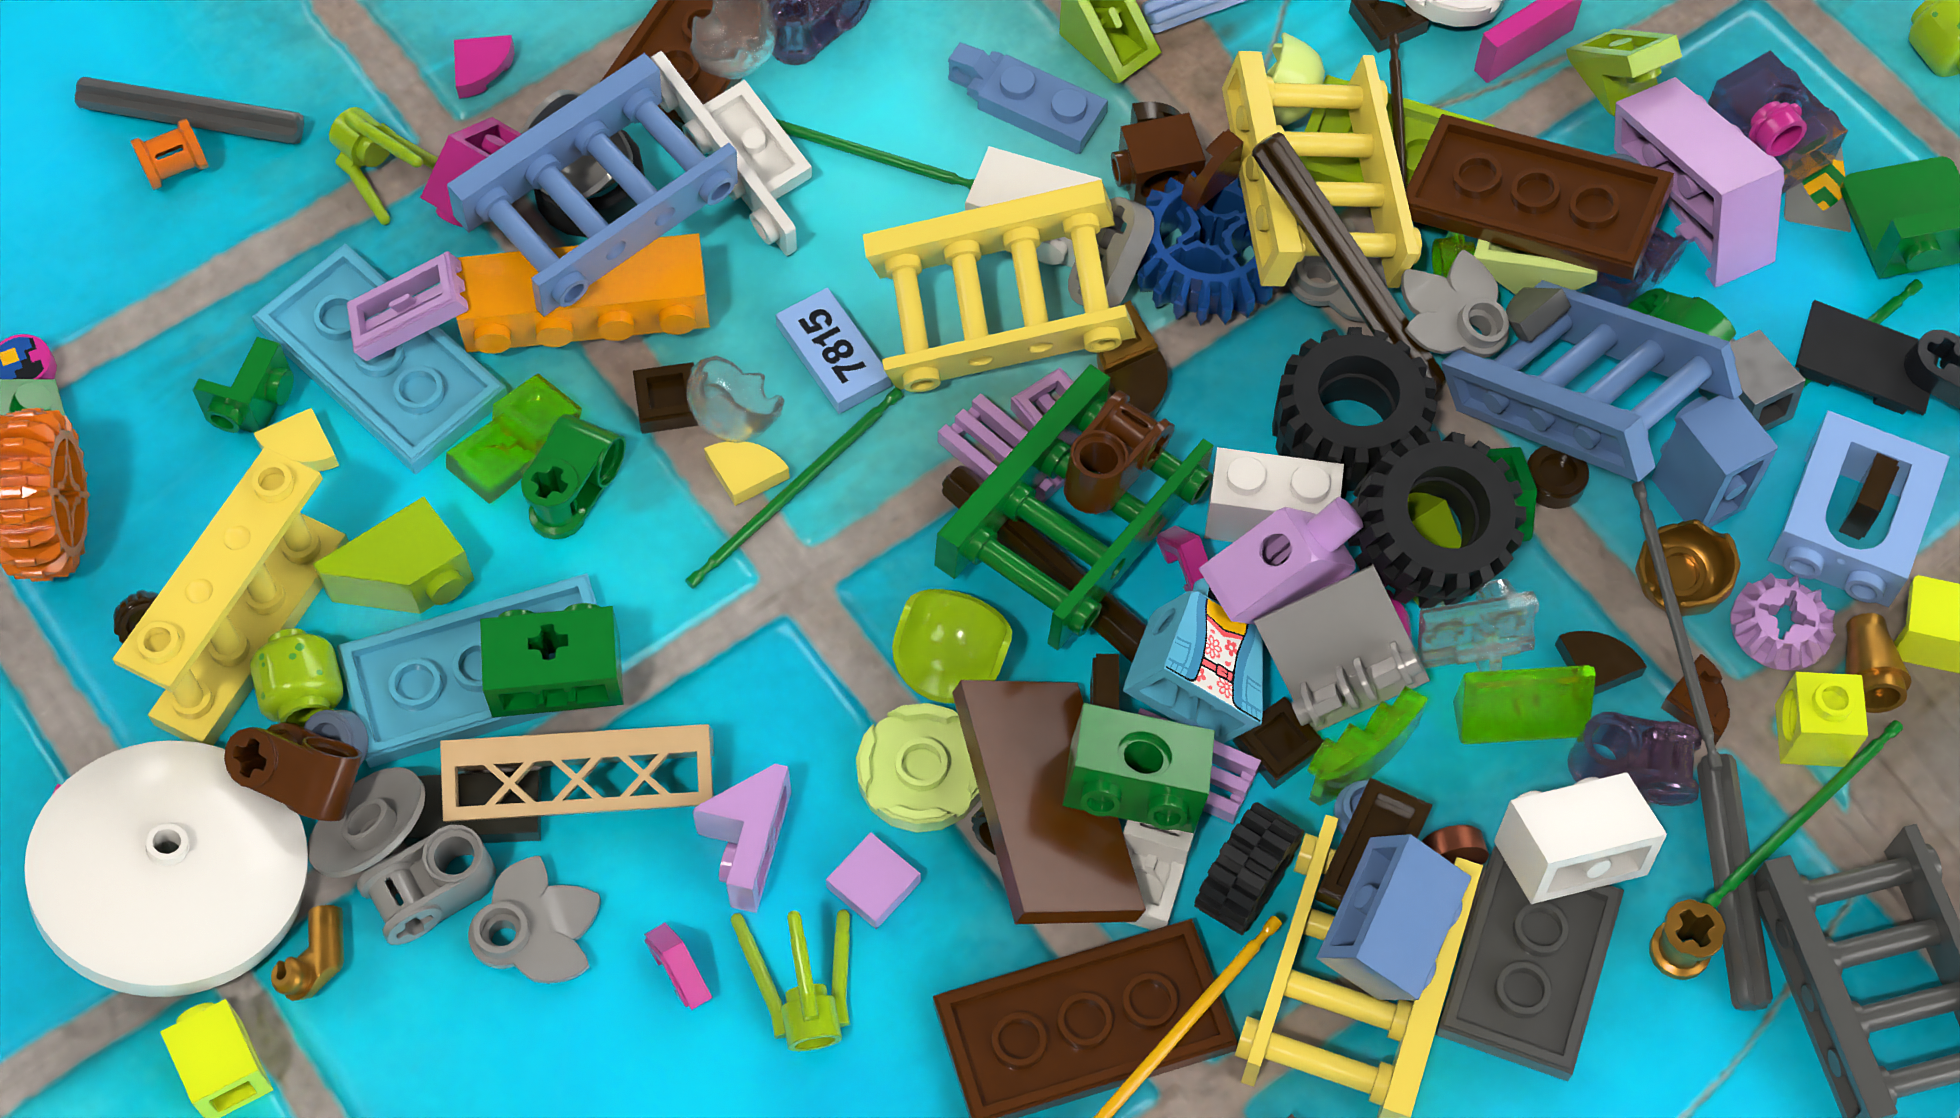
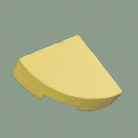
(300, 440)
(745, 468)

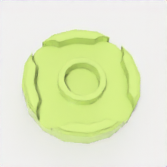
(917, 769)

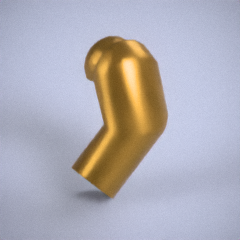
(320, 962)

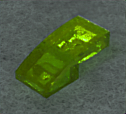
(507, 445)

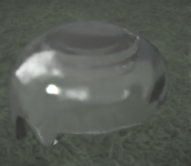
(734, 38)
(730, 402)

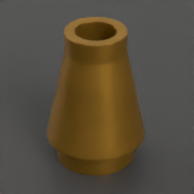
(1878, 661)

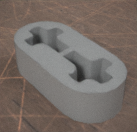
(1119, 251)

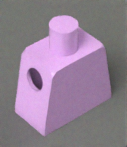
(1283, 560)

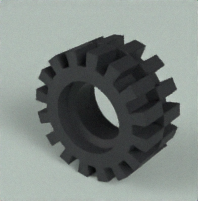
(1248, 868)

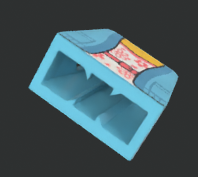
(1200, 666)

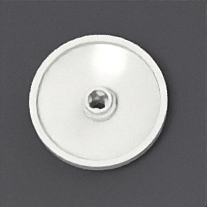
(164, 871)

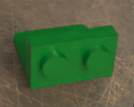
(1907, 214)

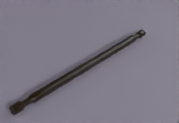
(1397, 106)

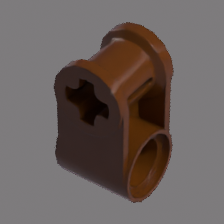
(1120, 446)
(295, 768)

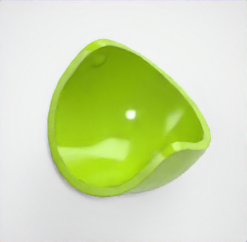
(947, 640)

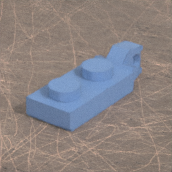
(1028, 97)

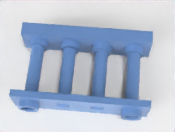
(585, 129)
(1586, 422)

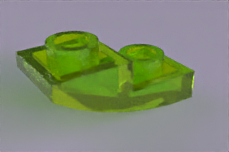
(1365, 752)

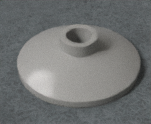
(374, 825)

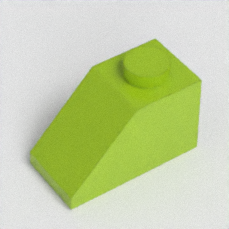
(398, 564)

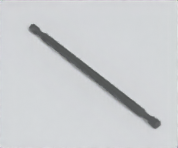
(1677, 626)

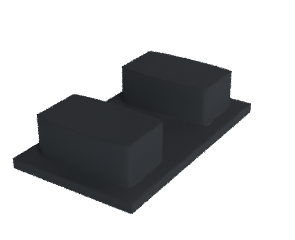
(1860, 357)

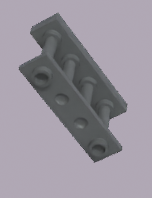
(1816, 962)

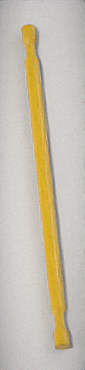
(1188, 1020)

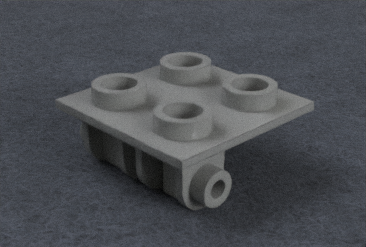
(1341, 649)

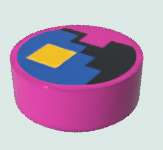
(26, 358)

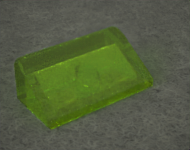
(1524, 704)

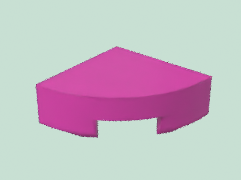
(480, 62)
(1187, 549)
(672, 953)

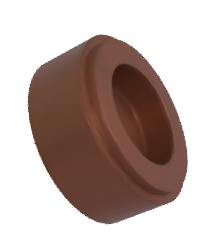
(1460, 842)

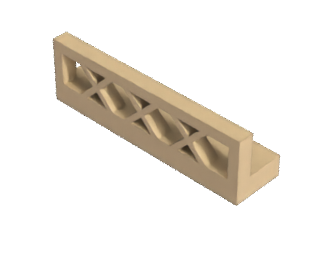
(575, 749)

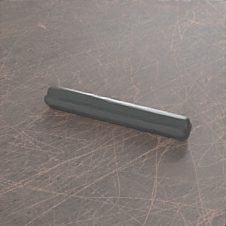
(199, 110)
(1739, 909)

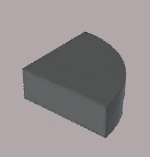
(1535, 310)

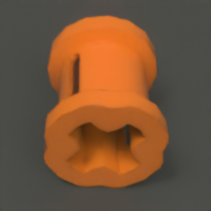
(150, 150)

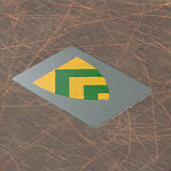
(1819, 199)

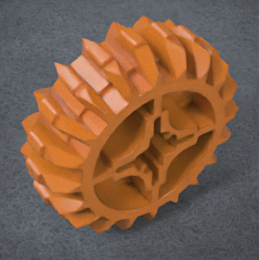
(41, 495)

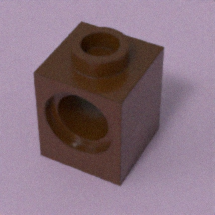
(1155, 152)

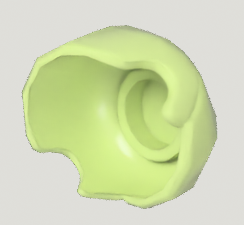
(1295, 64)

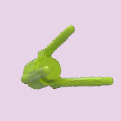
(369, 143)
(810, 1016)

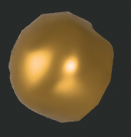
(1699, 563)

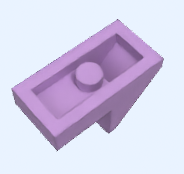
(752, 820)

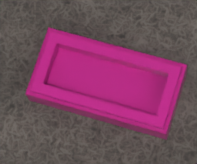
(1524, 35)

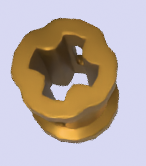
(1686, 921)

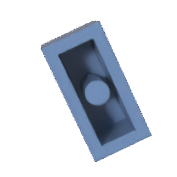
(1713, 460)
(1394, 918)

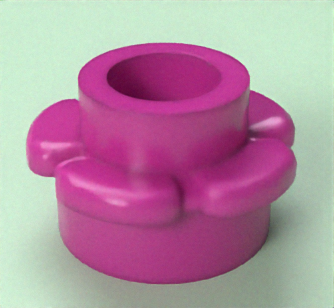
(1777, 127)

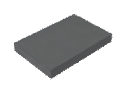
(1529, 972)

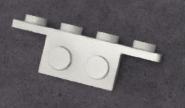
(766, 156)

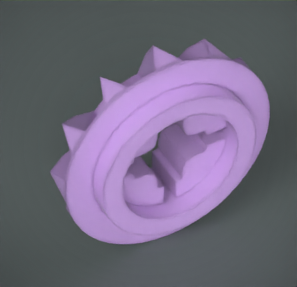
(1758, 631)

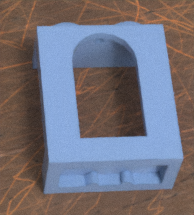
(1814, 553)

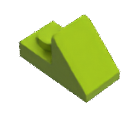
(1622, 62)

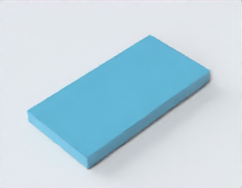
(409, 397)
(427, 676)

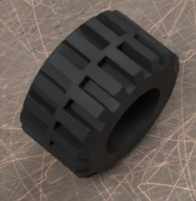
(1355, 370)
(1473, 490)

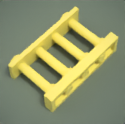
(1273, 229)
(960, 242)
(227, 598)
(1408, 1022)

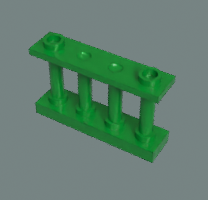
(1011, 495)

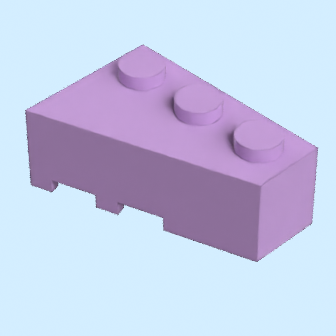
(1722, 182)

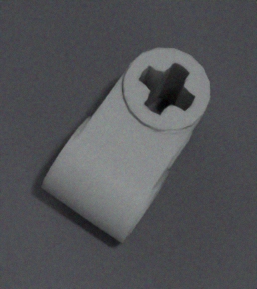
(424, 885)

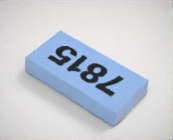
(833, 350)

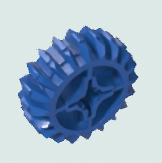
(1202, 266)

